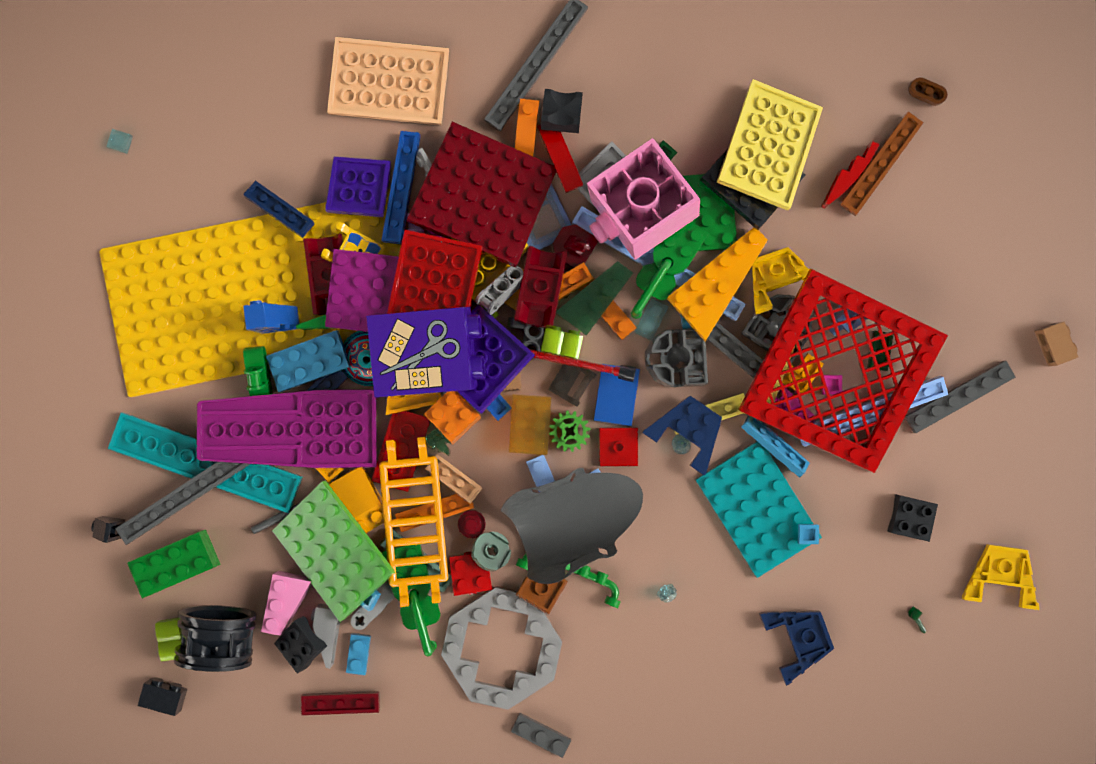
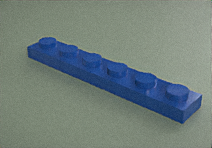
(401, 187)

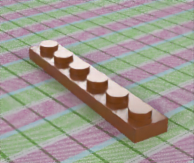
(881, 163)

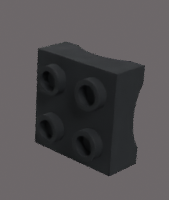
(561, 111)
(912, 518)
(300, 644)

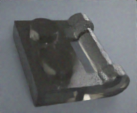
(565, 379)

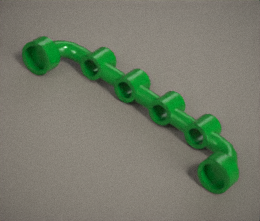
(600, 578)

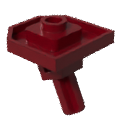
(577, 244)

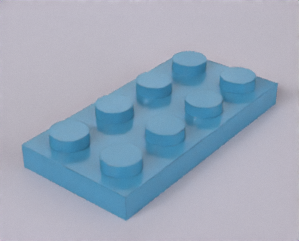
(308, 361)

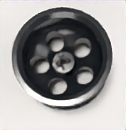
(215, 638)

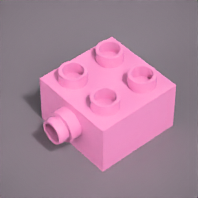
(641, 200)

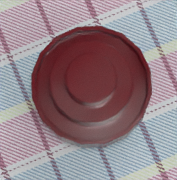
(471, 524)

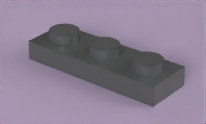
(541, 735)

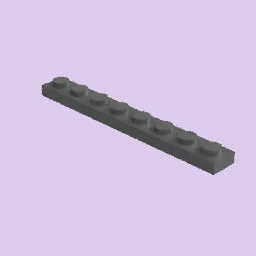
(536, 64)
(178, 500)

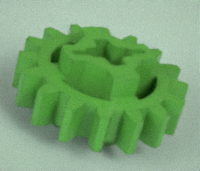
(580, 439)

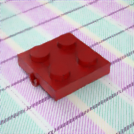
(467, 575)

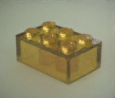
(530, 424)

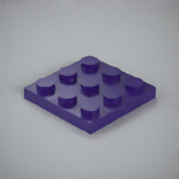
(358, 186)

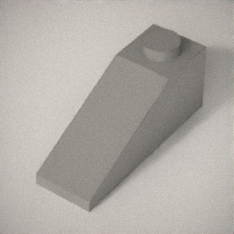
(326, 628)

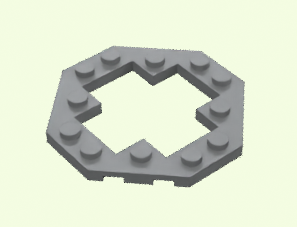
(466, 670)

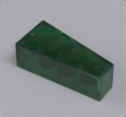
(591, 303)

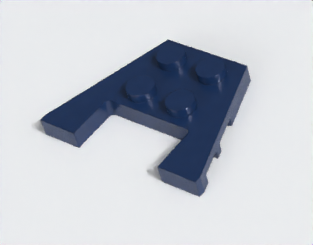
(695, 424)
(807, 636)

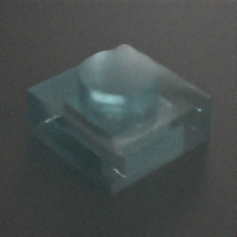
(119, 141)

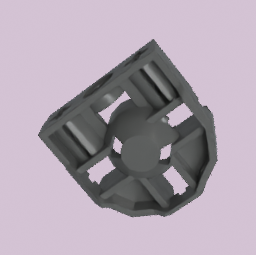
(772, 324)
(680, 352)

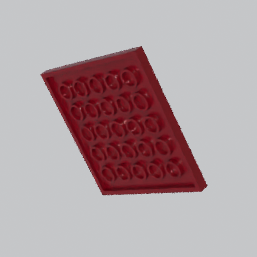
(482, 194)

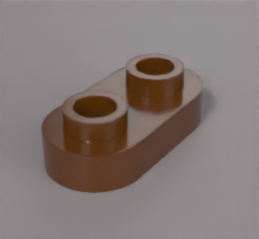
(927, 89)

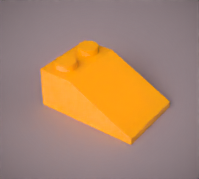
(360, 498)

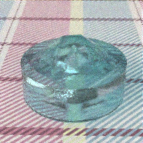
(681, 445)

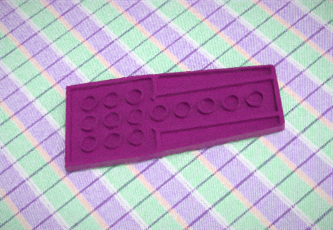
(291, 429)

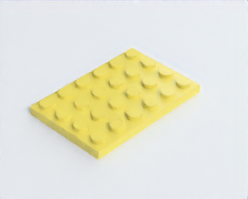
(770, 145)

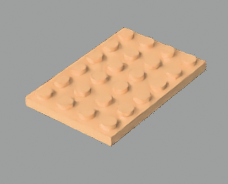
(388, 81)

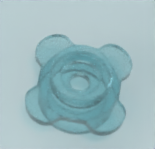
(667, 593)

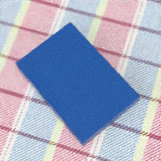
(616, 399)

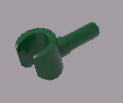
(914, 614)

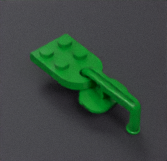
(658, 277)
(421, 610)

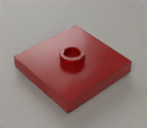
(618, 446)

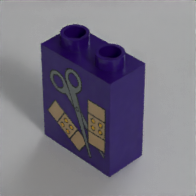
(425, 351)

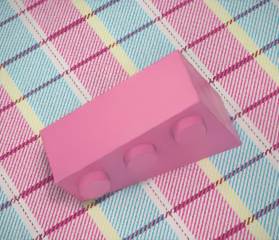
(283, 601)

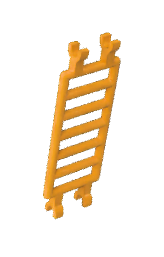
(439, 538)

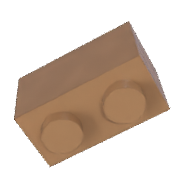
(1056, 344)

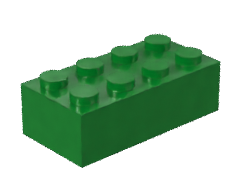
(173, 563)

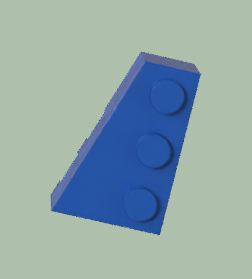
(270, 317)

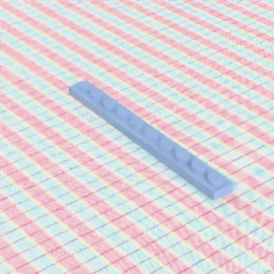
(585, 218)

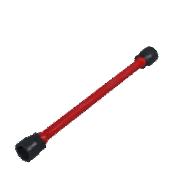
(623, 372)

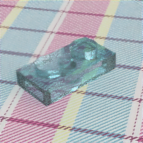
(651, 319)

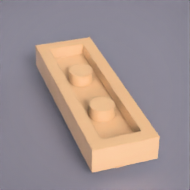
(456, 480)

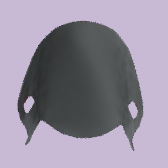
(573, 521)

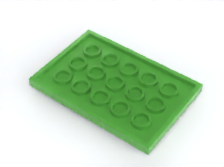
(333, 551)

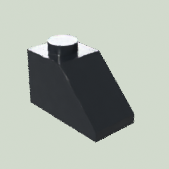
(105, 528)

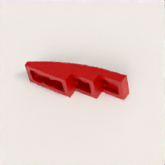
(561, 159)
(845, 179)

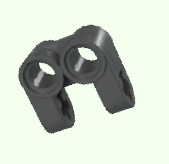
(527, 339)

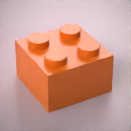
(452, 416)

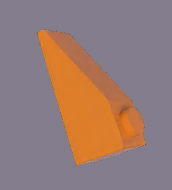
(527, 126)

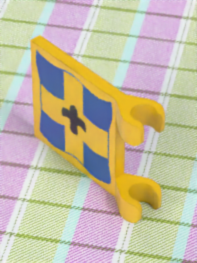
(354, 242)

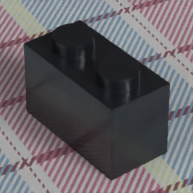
(162, 696)

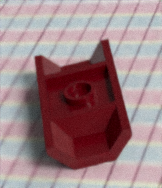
(320, 269)
(540, 288)

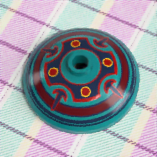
(356, 348)

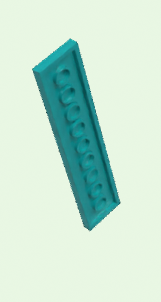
(179, 454)

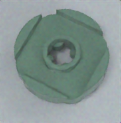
(501, 548)

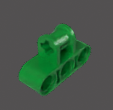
(257, 371)

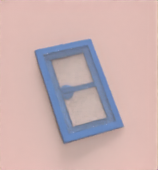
(549, 221)

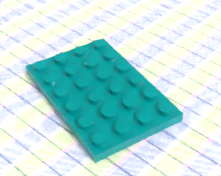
(756, 507)

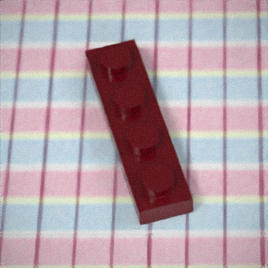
(340, 703)

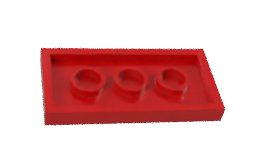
(404, 429)

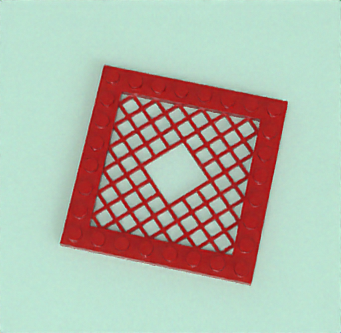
(896, 408)

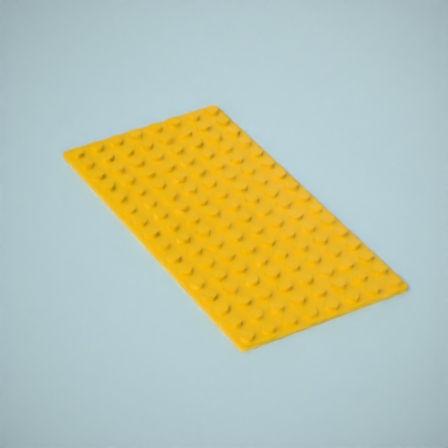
(184, 295)

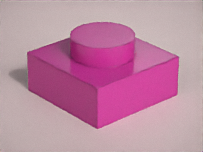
(833, 383)

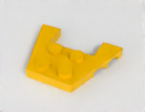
(774, 272)
(1003, 567)

